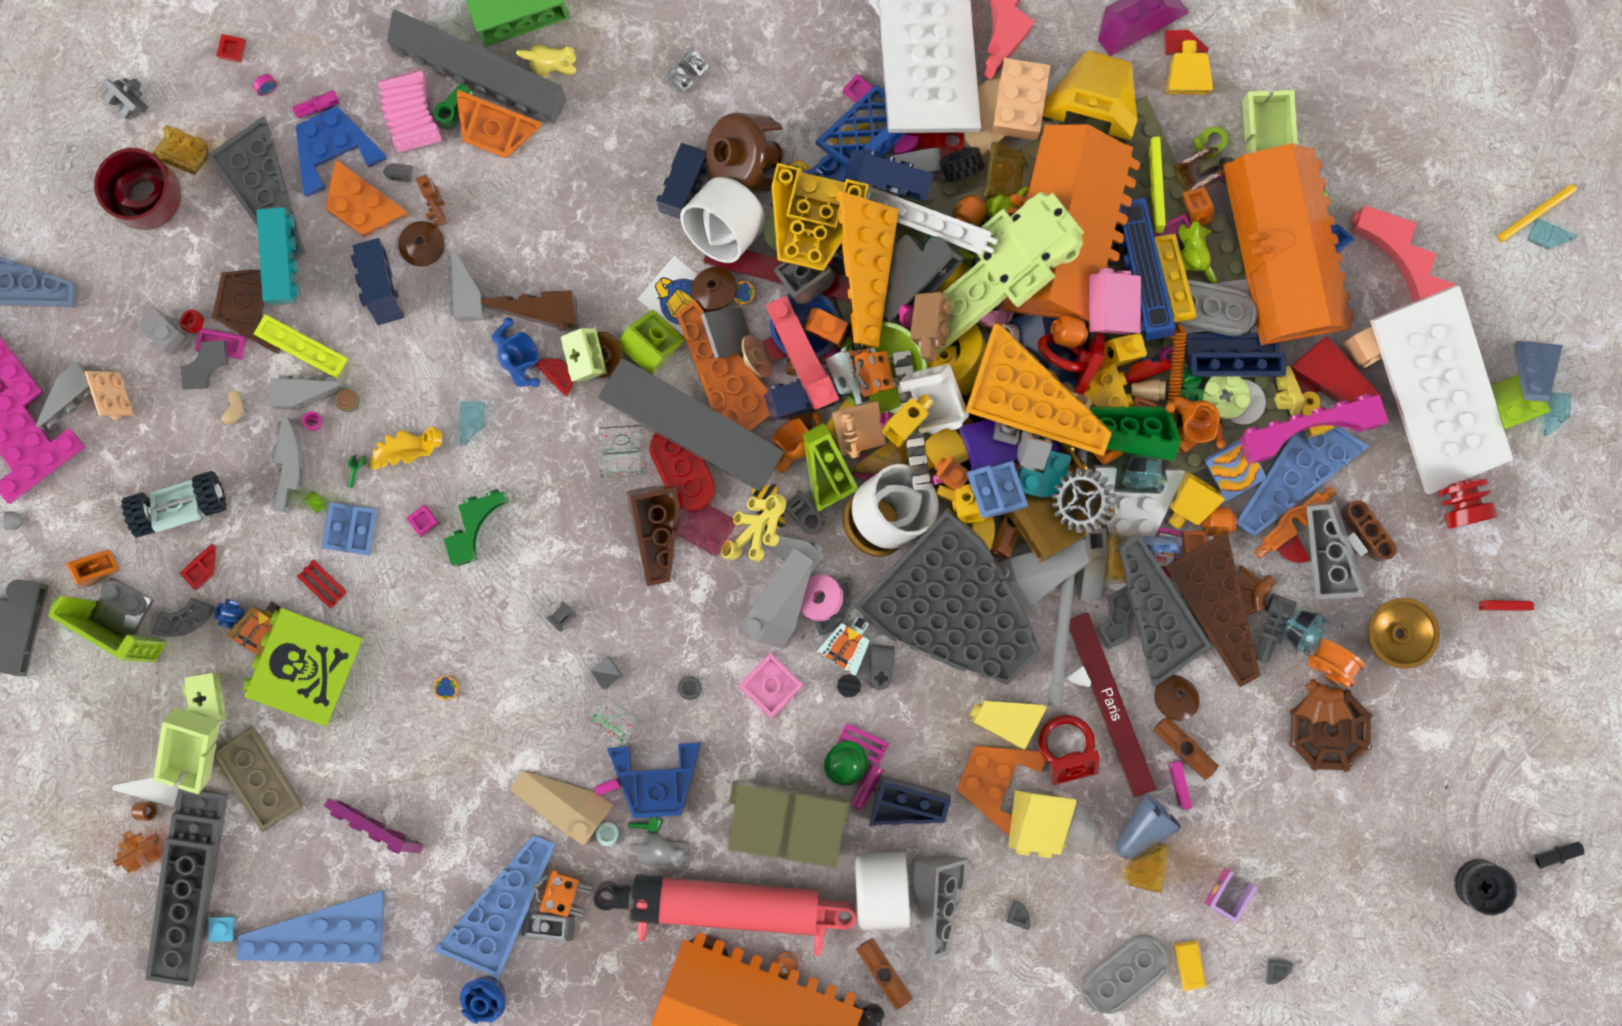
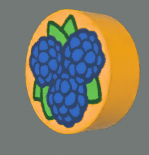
(744, 294)
(446, 688)

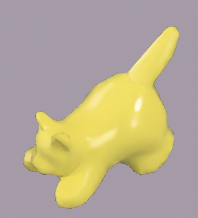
(546, 60)

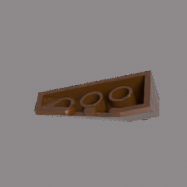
(552, 309)
(655, 522)

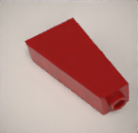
(1332, 373)

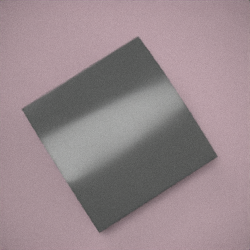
(725, 331)

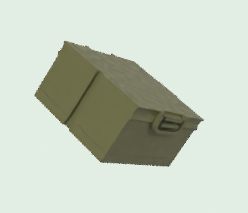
(787, 822)

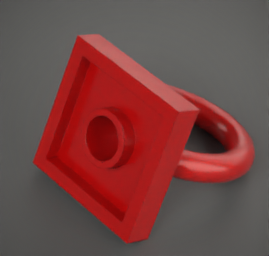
(1085, 364)
(1074, 764)

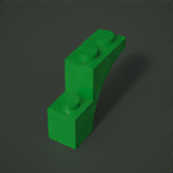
(462, 545)

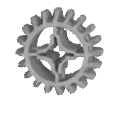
(1088, 508)

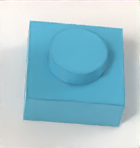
(221, 929)

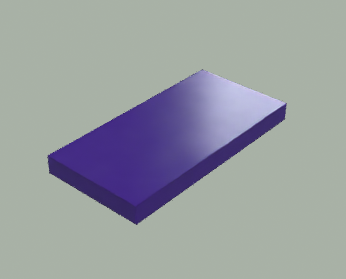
(985, 450)

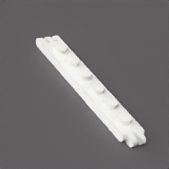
(935, 223)

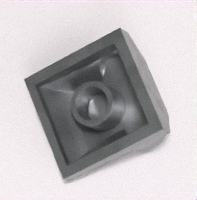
(804, 282)
(121, 608)

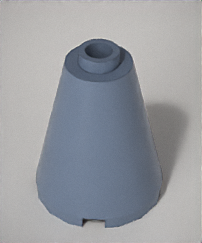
(1146, 828)

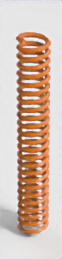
(1178, 358)

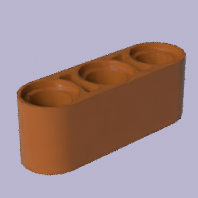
(1379, 535)

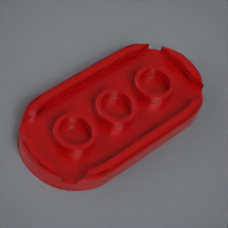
(685, 471)

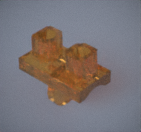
(128, 856)

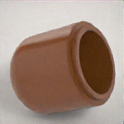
(139, 808)

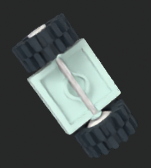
(174, 505)

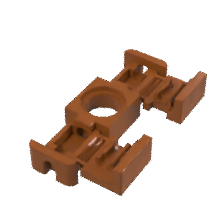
(433, 199)

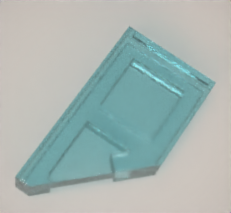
(1548, 235)
(1560, 411)
(471, 420)

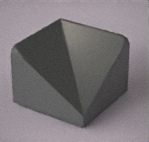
(606, 673)

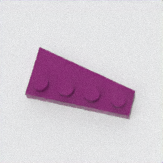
(374, 827)

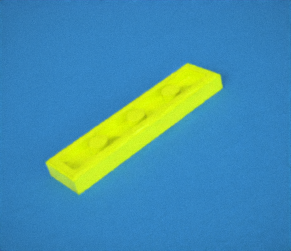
(1156, 181)
(301, 346)

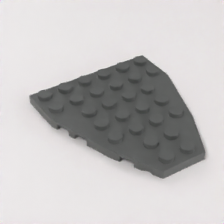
(953, 604)

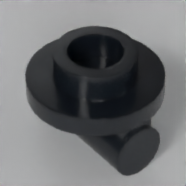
(848, 685)

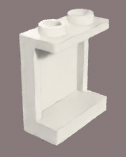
(941, 387)

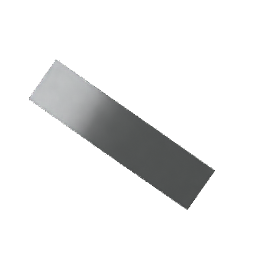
(691, 425)
(185, 887)

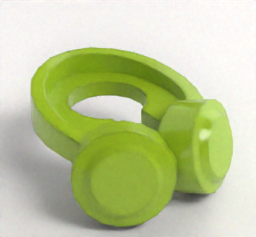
(1200, 141)

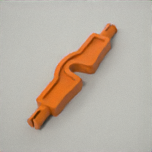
(1286, 529)

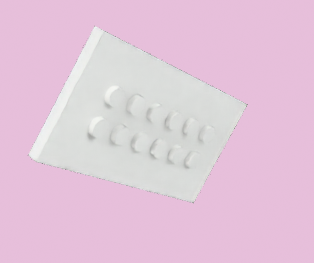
(929, 66)
(1442, 389)

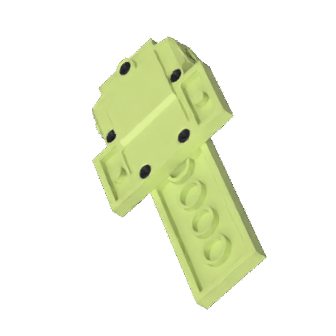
(1027, 245)

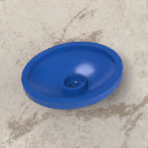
(802, 311)

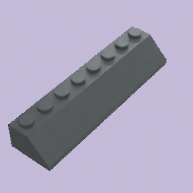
(475, 67)

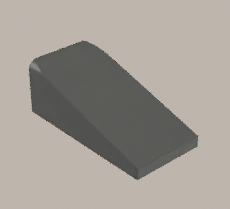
(549, 927)

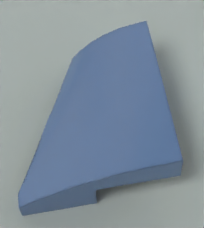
(1163, 544)

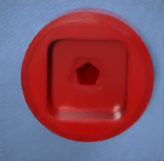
(191, 321)

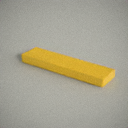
(1175, 278)

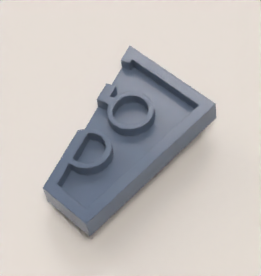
(1537, 368)

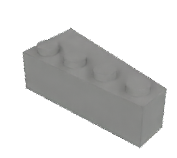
(1333, 558)

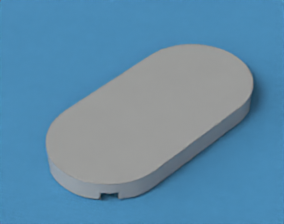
(1221, 309)
(1125, 974)

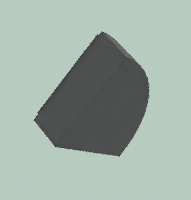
(1018, 915)
(1277, 971)

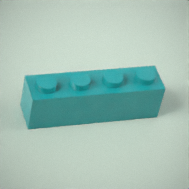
(276, 256)

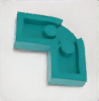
(1043, 483)

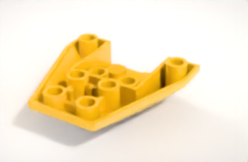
(1098, 89)
(808, 216)

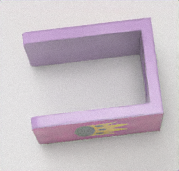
(1242, 901)

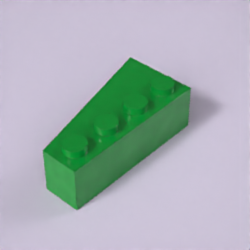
(1141, 430)

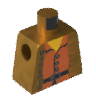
(252, 627)

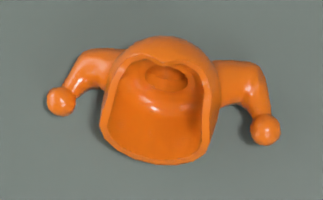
(1199, 420)
(791, 441)

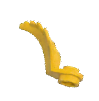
(405, 447)

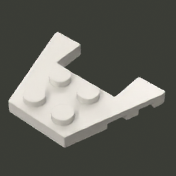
(1140, 509)

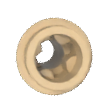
(1150, 390)

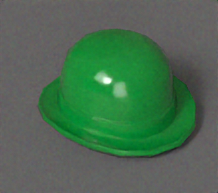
(846, 763)

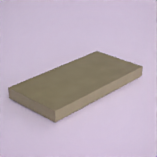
(258, 779)

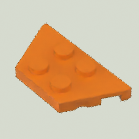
(492, 126)
(359, 202)

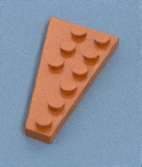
(727, 381)

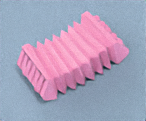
(408, 111)

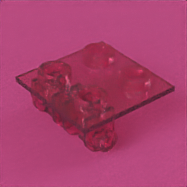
(707, 529)

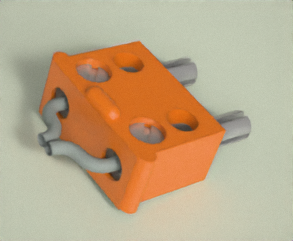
(874, 372)
(556, 893)

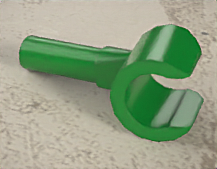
(354, 465)
(653, 825)

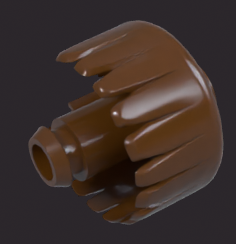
(740, 150)

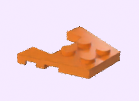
(989, 776)

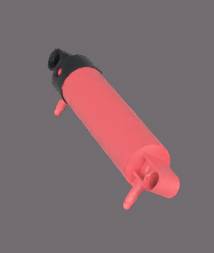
(726, 906)

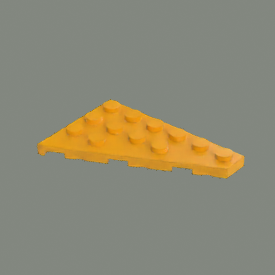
(1025, 395)

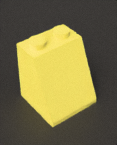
(1008, 720)
(1040, 823)

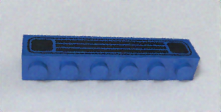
(1143, 260)

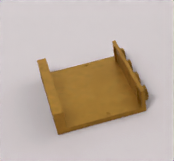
(1041, 526)

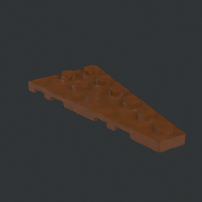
(1214, 594)

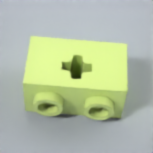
(583, 354)
(209, 686)

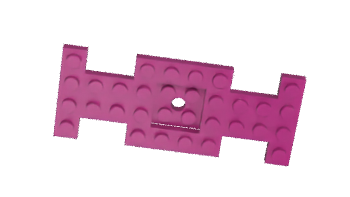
(22, 443)

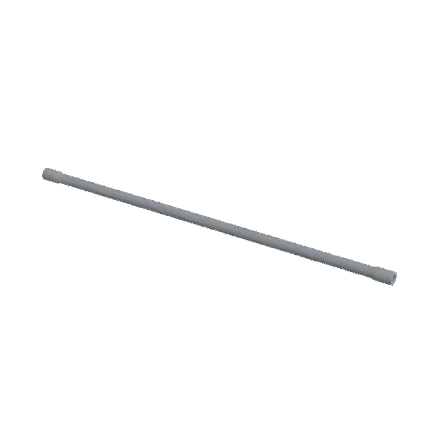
(1056, 687)

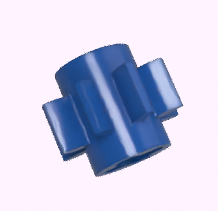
(228, 613)

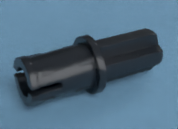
(1559, 855)

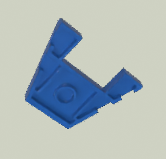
(327, 138)
(655, 791)

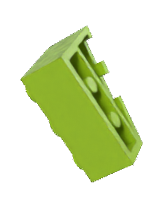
(826, 468)

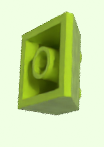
(651, 341)
(1511, 405)

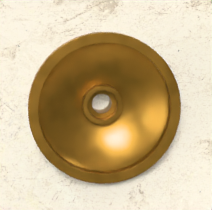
(857, 538)
(1418, 630)

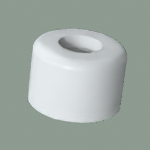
(723, 219)
(914, 509)
(882, 890)

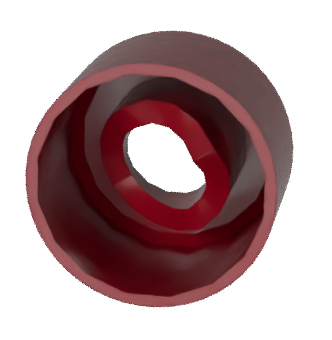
(118, 177)

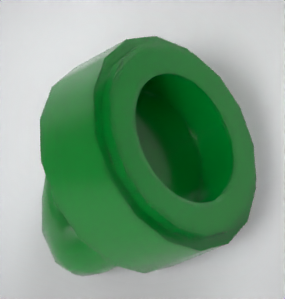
(1189, 382)

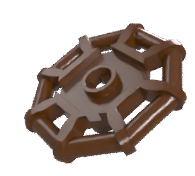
(1338, 742)

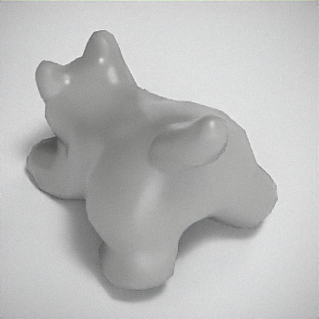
(656, 851)

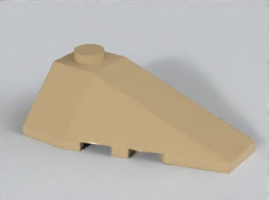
(568, 807)

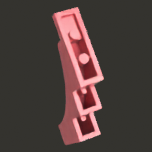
(1008, 32)
(1394, 238)
(801, 355)

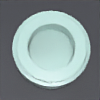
(607, 834)

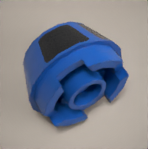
(483, 999)

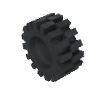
(962, 163)

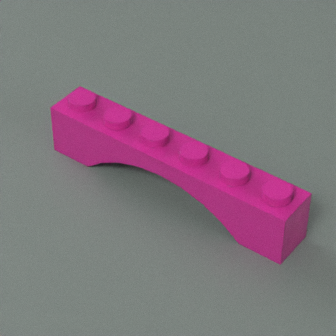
(1358, 416)

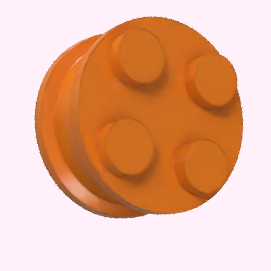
(1336, 663)

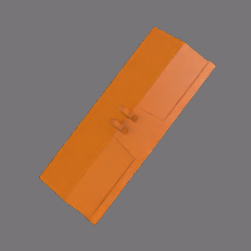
(1089, 179)
(1288, 243)
(725, 992)

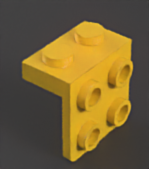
(1107, 389)

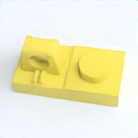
(1290, 393)

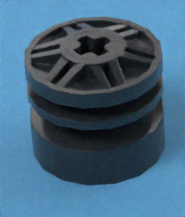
(1497, 892)

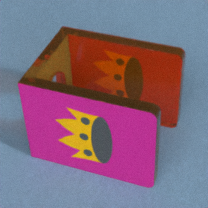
(1182, 170)

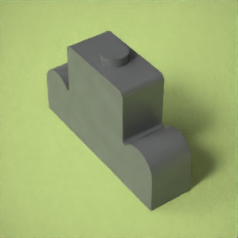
(918, 271)
(20, 624)

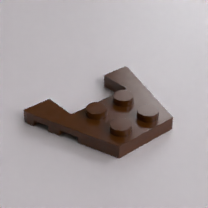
(241, 304)

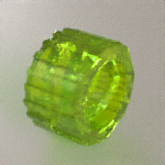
(315, 501)

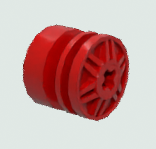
(1467, 503)

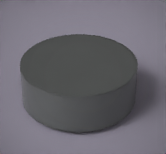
(689, 688)

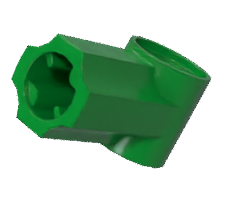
(451, 106)

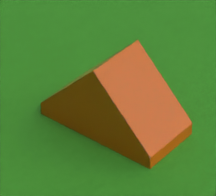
(92, 568)

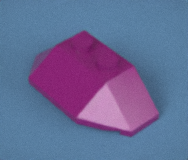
(1133, 20)

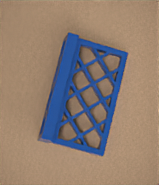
(880, 143)

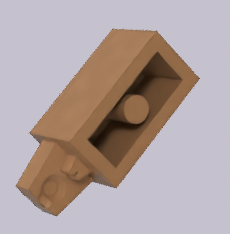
(930, 323)

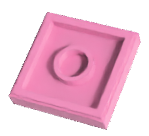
(770, 685)

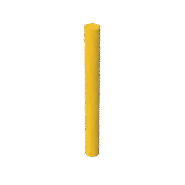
(1536, 213)

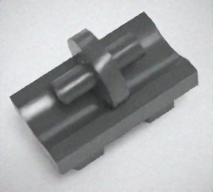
(127, 93)

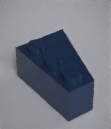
(889, 175)
(683, 180)
(376, 281)
(792, 400)
(907, 803)

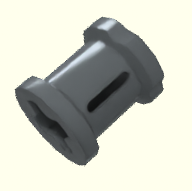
(561, 616)

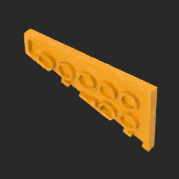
(867, 259)

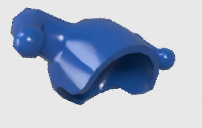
(516, 353)

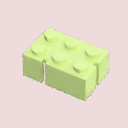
(1270, 122)
(184, 746)

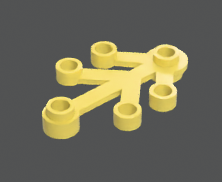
(774, 507)

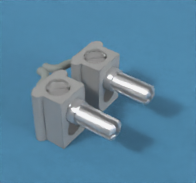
(693, 63)

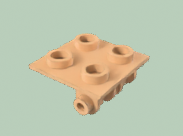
(109, 394)
(858, 428)

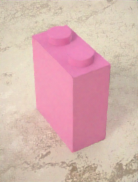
(1114, 302)

